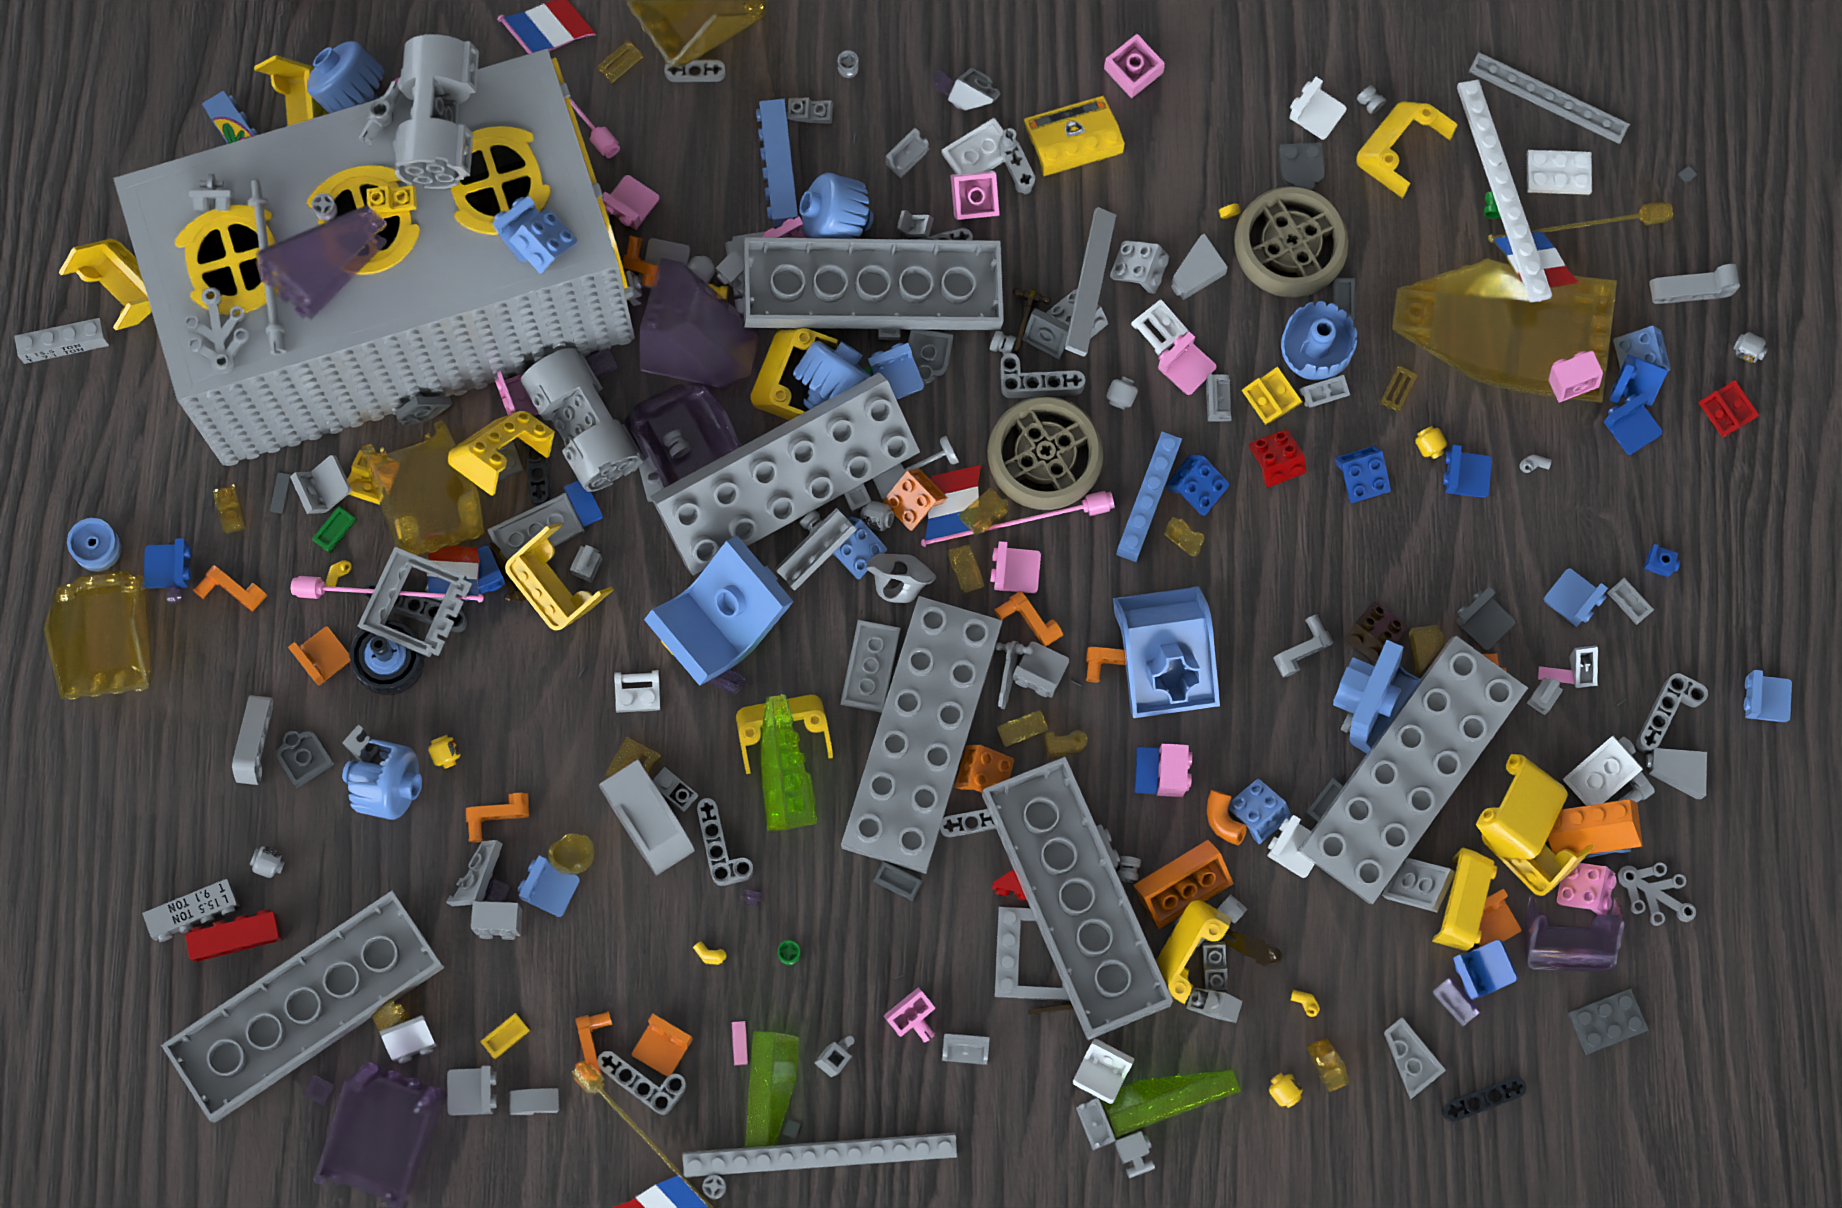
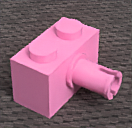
(910, 1014)

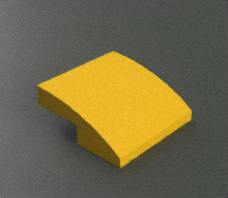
(1271, 396)
(360, 481)

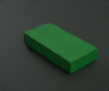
(334, 529)

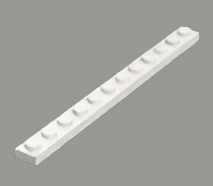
(1504, 191)

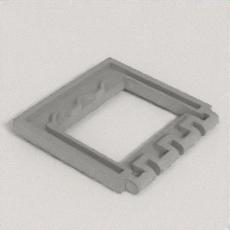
(389, 589)
(1008, 959)

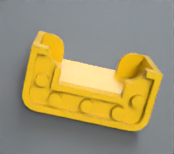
(1526, 812)
(1196, 922)

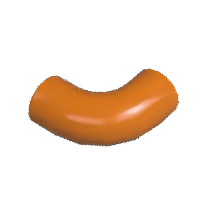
(1220, 820)

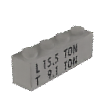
(61, 340)
(191, 910)

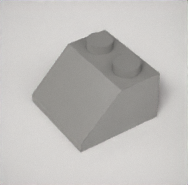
(409, 1039)

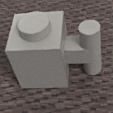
(731, 271)
(586, 563)
(1545, 695)
(835, 1057)
(1132, 1149)

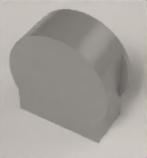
(646, 817)

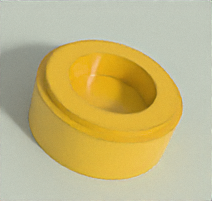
(1229, 211)

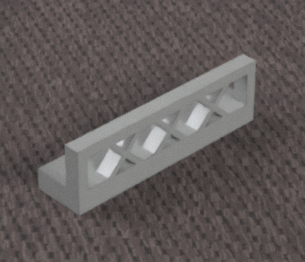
(815, 549)

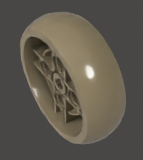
(1272, 208)
(1080, 433)

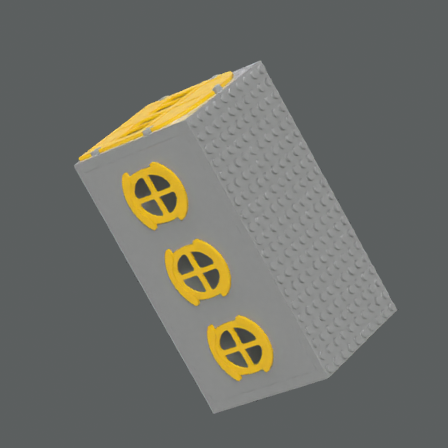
(420, 316)

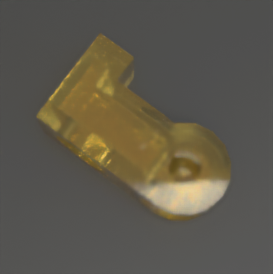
(1065, 744)

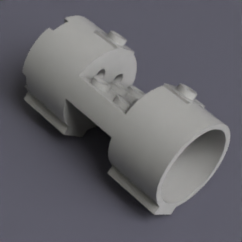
(438, 77)
(567, 394)

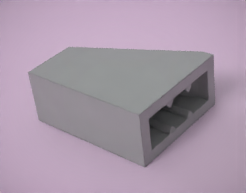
(1198, 269)
(1680, 769)

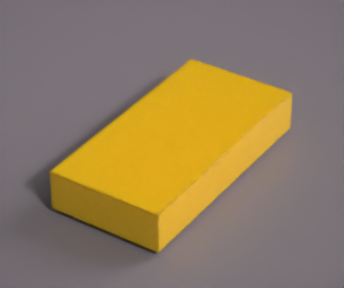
(505, 1036)

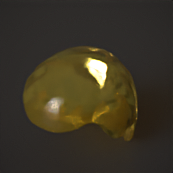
(572, 854)

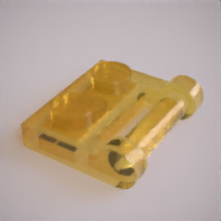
(1180, 534)
(629, 753)

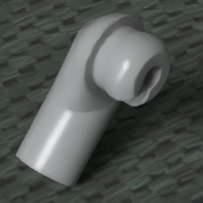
(1534, 461)

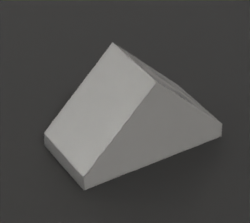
(1584, 666)

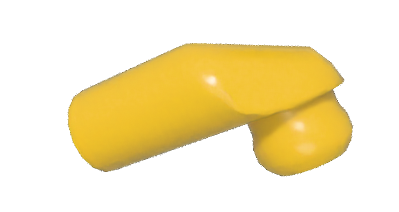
(336, 571)
(709, 956)
(1308, 1002)

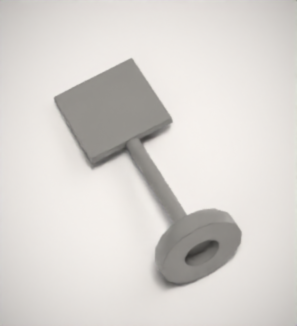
(889, 478)

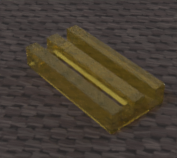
(607, 73)
(1390, 404)

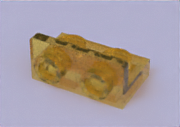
(983, 512)

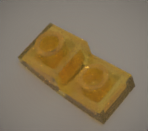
(229, 509)
(966, 567)
(1022, 728)

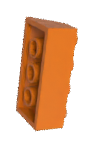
(1603, 825)
(1188, 878)

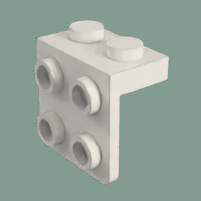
(1316, 110)
(1285, 847)
(1103, 1071)

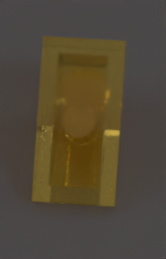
(1424, 644)

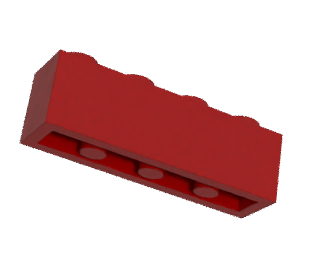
(233, 936)

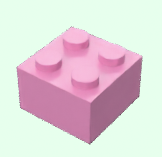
(1134, 65)
(975, 195)
(1575, 375)
(1173, 770)

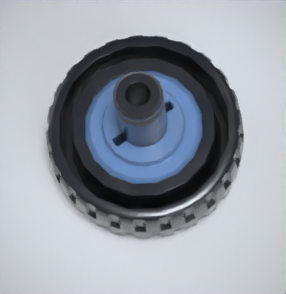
(383, 664)

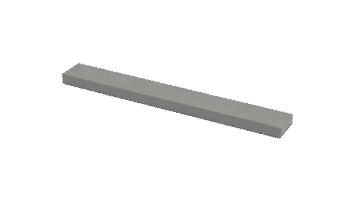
(1549, 98)
(1090, 282)

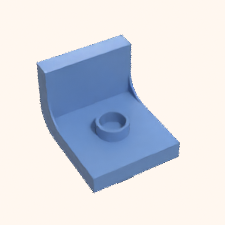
(721, 613)
(1168, 651)
(1374, 694)

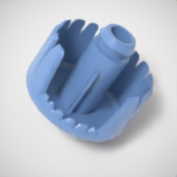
(343, 77)
(834, 208)
(1319, 341)
(831, 371)
(384, 788)

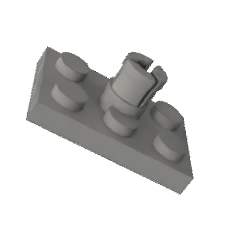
(1419, 884)

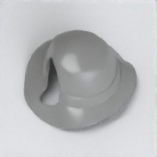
(912, 582)

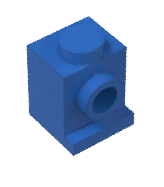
(1655, 564)

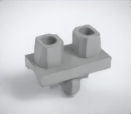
(201, 197)

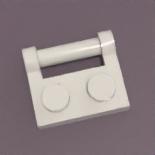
(1164, 322)
(637, 698)

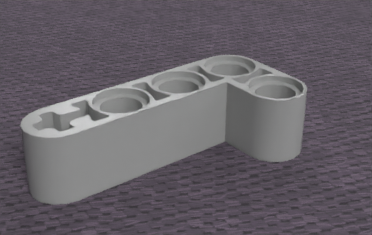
(1692, 287)
(1042, 380)
(1664, 714)
(251, 740)
(718, 842)
(638, 1079)

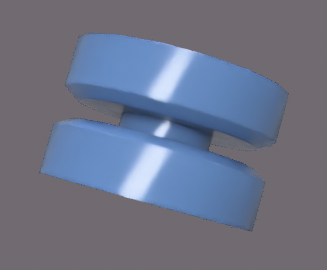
(94, 544)

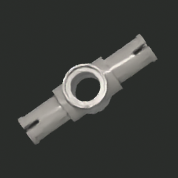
(376, 121)

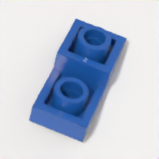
(583, 503)
(1146, 770)

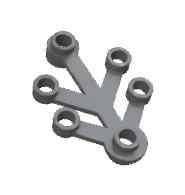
(217, 334)
(1653, 892)

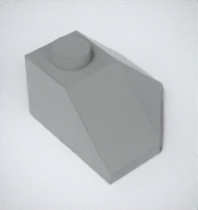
(973, 90)

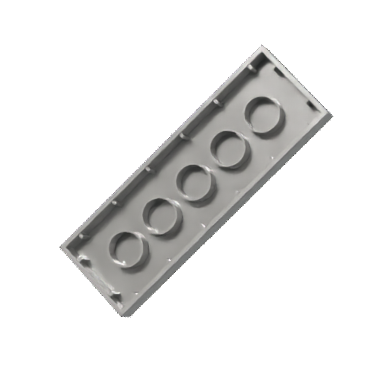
(872, 284)
(786, 472)
(921, 735)
(1412, 769)
(1077, 898)
(302, 1007)

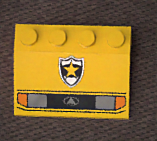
(1074, 135)

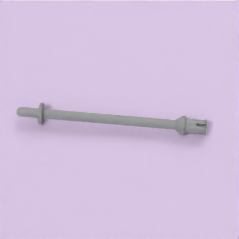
(274, 329)

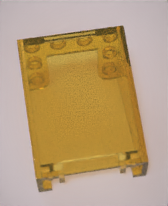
(424, 496)

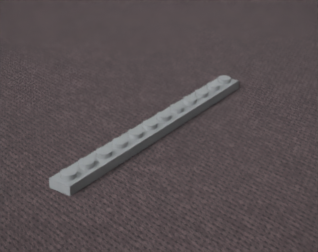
(819, 1154)

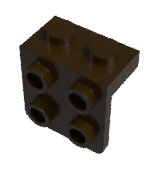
(1373, 630)

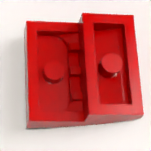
(1728, 409)

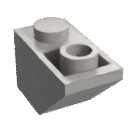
(674, 790)
(1214, 1004)

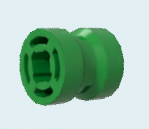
(1491, 209)
(786, 950)

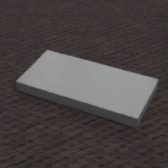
(519, 530)
(870, 666)

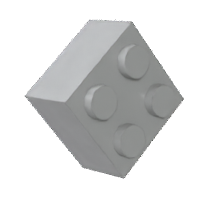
(496, 919)

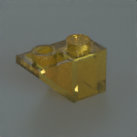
(389, 1016)
(1328, 1064)

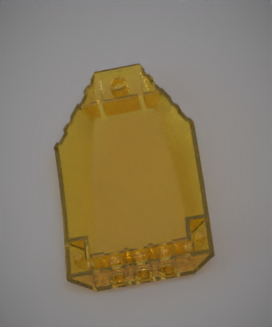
(1495, 335)

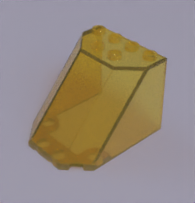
(693, 27)
(99, 635)

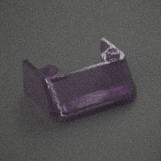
(1573, 947)

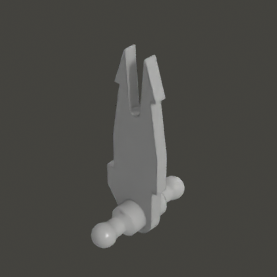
(1012, 650)

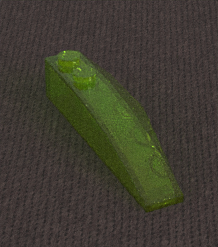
(785, 782)
(770, 1086)
(1163, 1098)

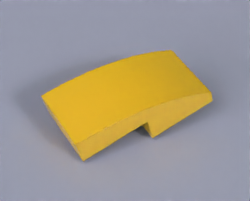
(392, 200)

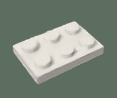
(976, 150)
(1559, 172)
(1603, 773)

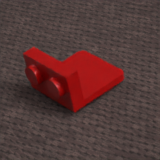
(1278, 457)

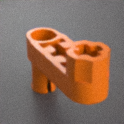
(632, 262)
(214, 576)
(1018, 602)
(1098, 656)
(517, 808)
(585, 1026)

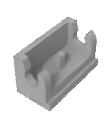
(907, 153)
(1325, 391)
(1218, 398)
(357, 743)
(965, 1049)
(1095, 1124)

